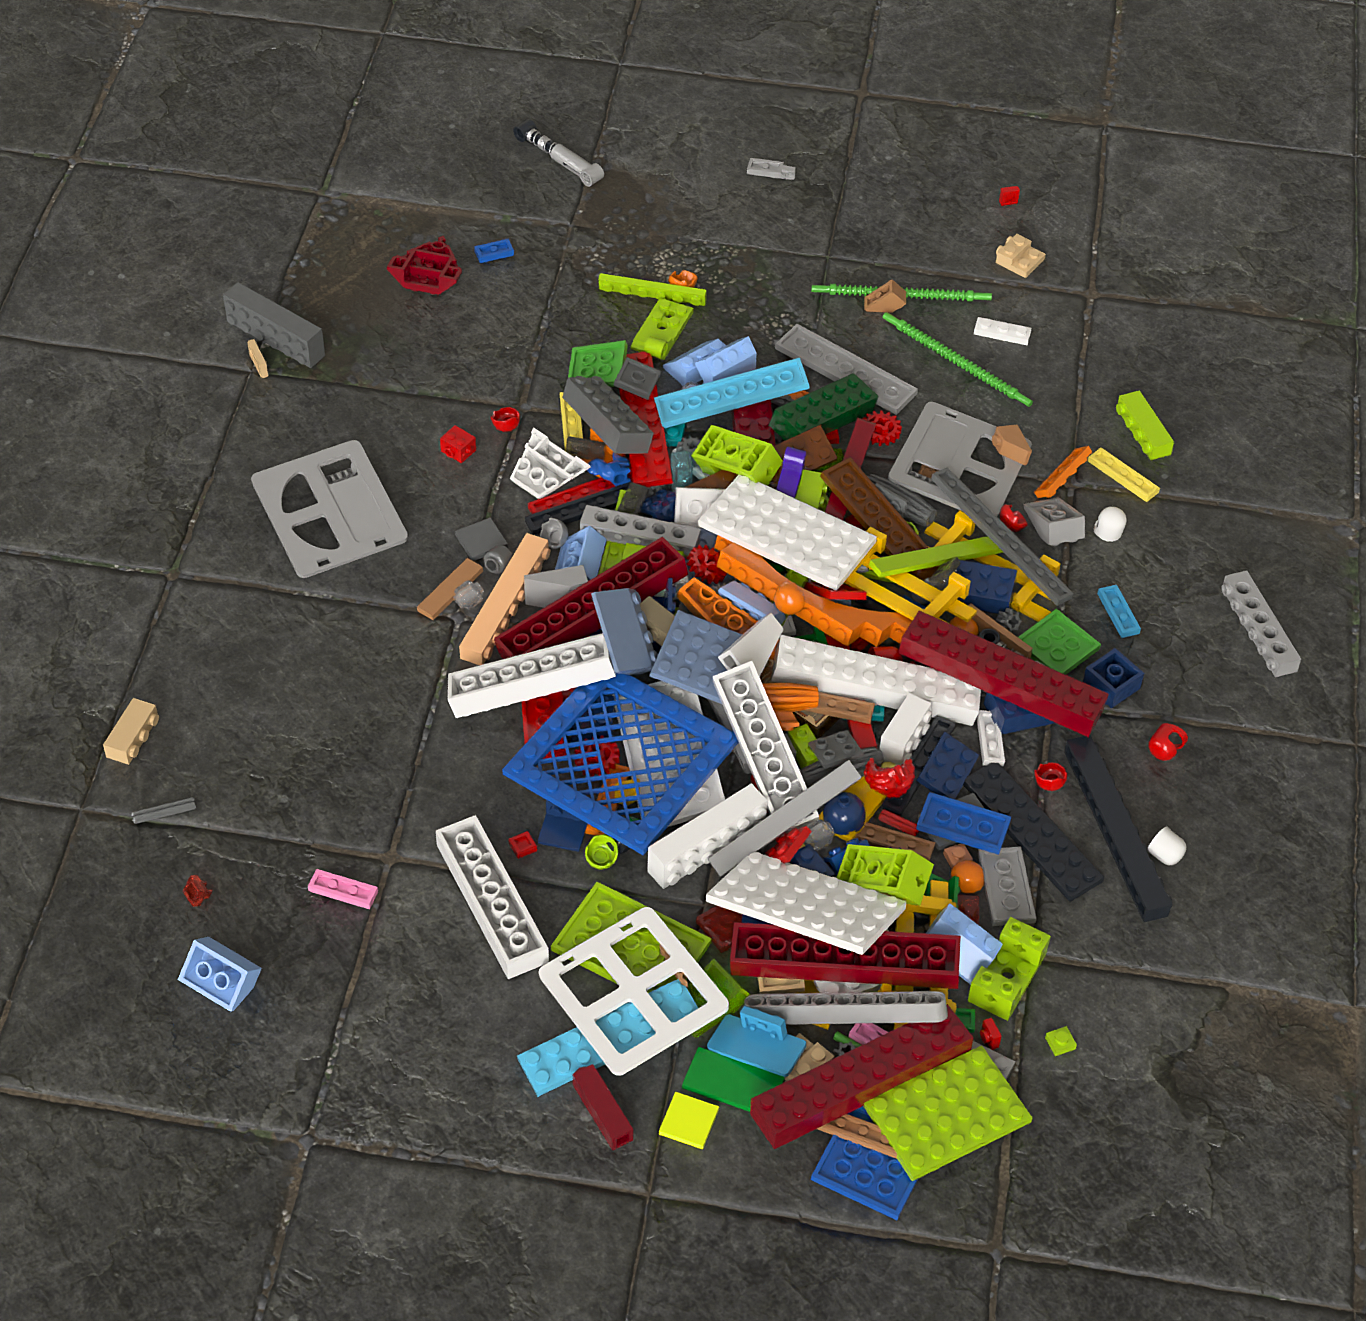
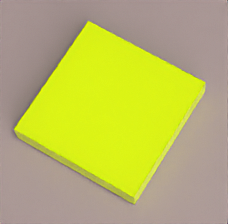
(688, 1120)

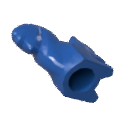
(612, 471)

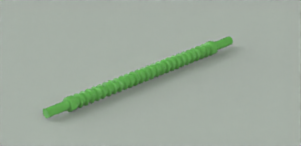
(970, 295)
(1012, 393)

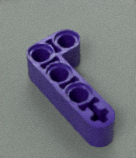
(791, 471)

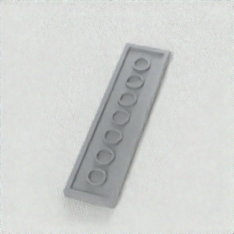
(837, 363)

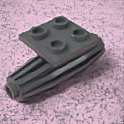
(906, 502)
(835, 751)

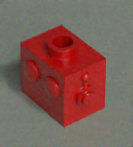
(458, 444)

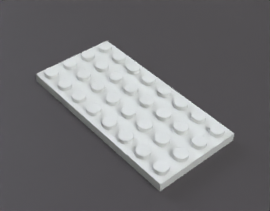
(788, 531)
(711, 791)
(806, 902)

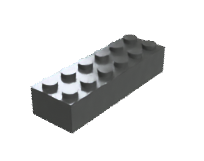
(274, 325)
(607, 415)

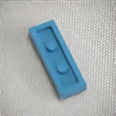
(1119, 611)

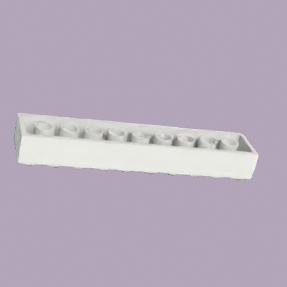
(873, 678)

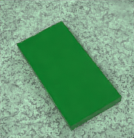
(727, 1079)

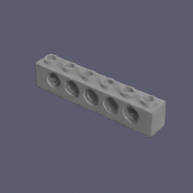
(639, 530)
(1261, 624)

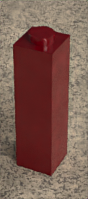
(602, 1106)

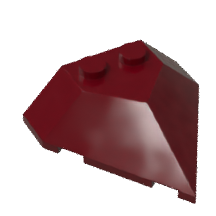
(426, 267)

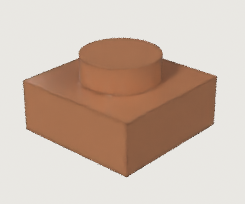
(956, 854)

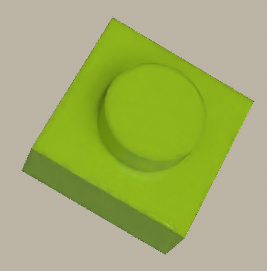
(1060, 1041)

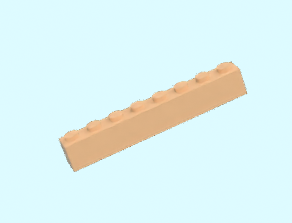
(503, 600)

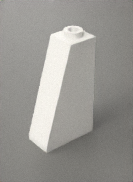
(754, 645)

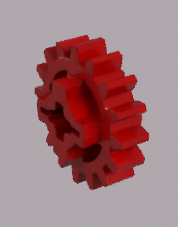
(886, 428)
(704, 564)
(609, 755)

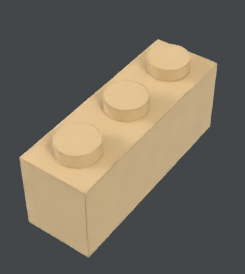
(131, 731)

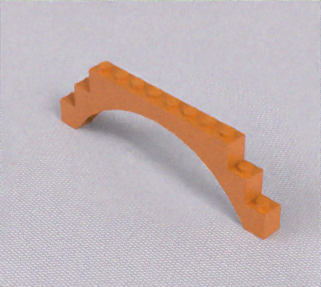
(832, 618)

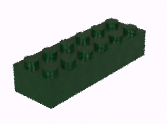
(828, 406)

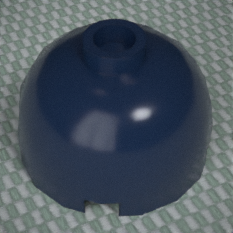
(845, 813)

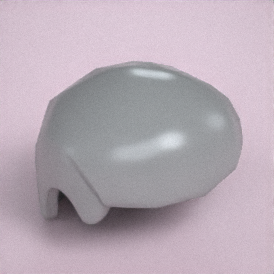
(555, 532)

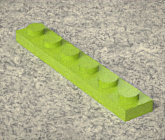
(652, 289)

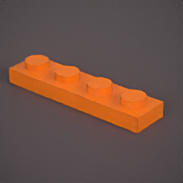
(1062, 472)

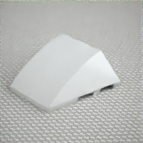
(545, 466)

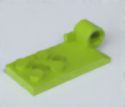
(658, 341)

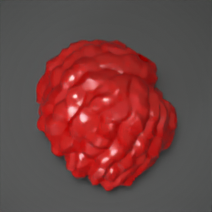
(890, 781)

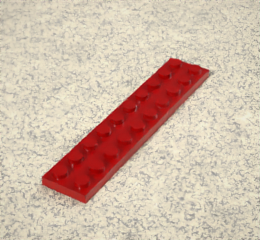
(652, 467)

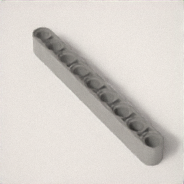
(853, 1007)

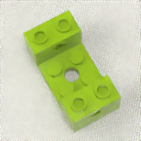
(737, 454)
(887, 871)
(1019, 955)

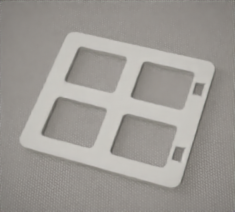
(633, 990)

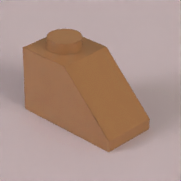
(885, 298)
(1011, 443)

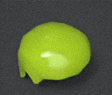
(599, 854)

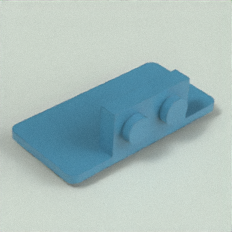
(757, 1041)

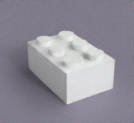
(906, 730)

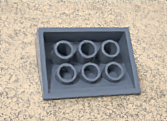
(625, 631)

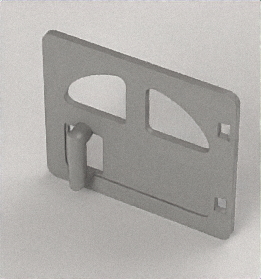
(950, 442)
(349, 500)

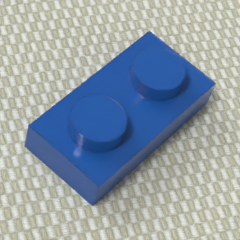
(494, 250)

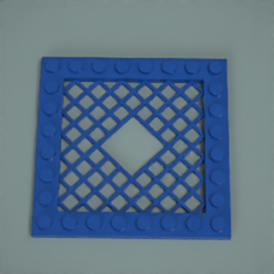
(634, 834)

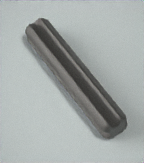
(164, 810)

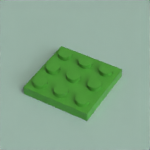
(598, 360)
(1059, 642)

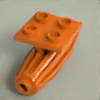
(789, 698)

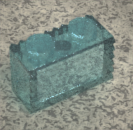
(681, 469)

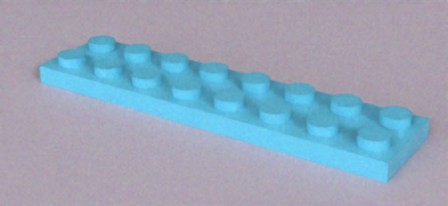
(731, 393)
(625, 1027)

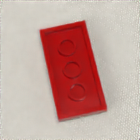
(537, 712)

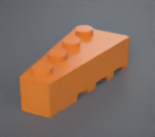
(709, 606)

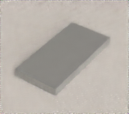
(1007, 886)

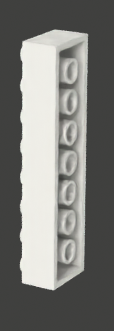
(529, 675)
(761, 738)
(492, 897)

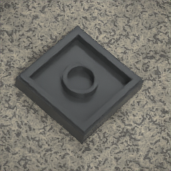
(637, 378)
(480, 538)

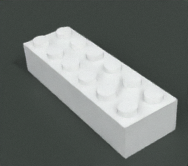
(704, 836)

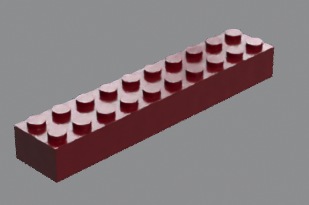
(575, 613)
(1003, 673)
(891, 959)
(857, 1077)

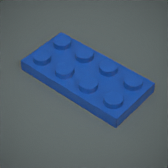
(963, 823)

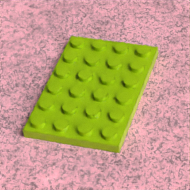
(637, 951)
(947, 1112)

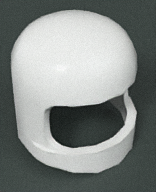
(1110, 524)
(1167, 847)

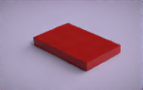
(844, 592)

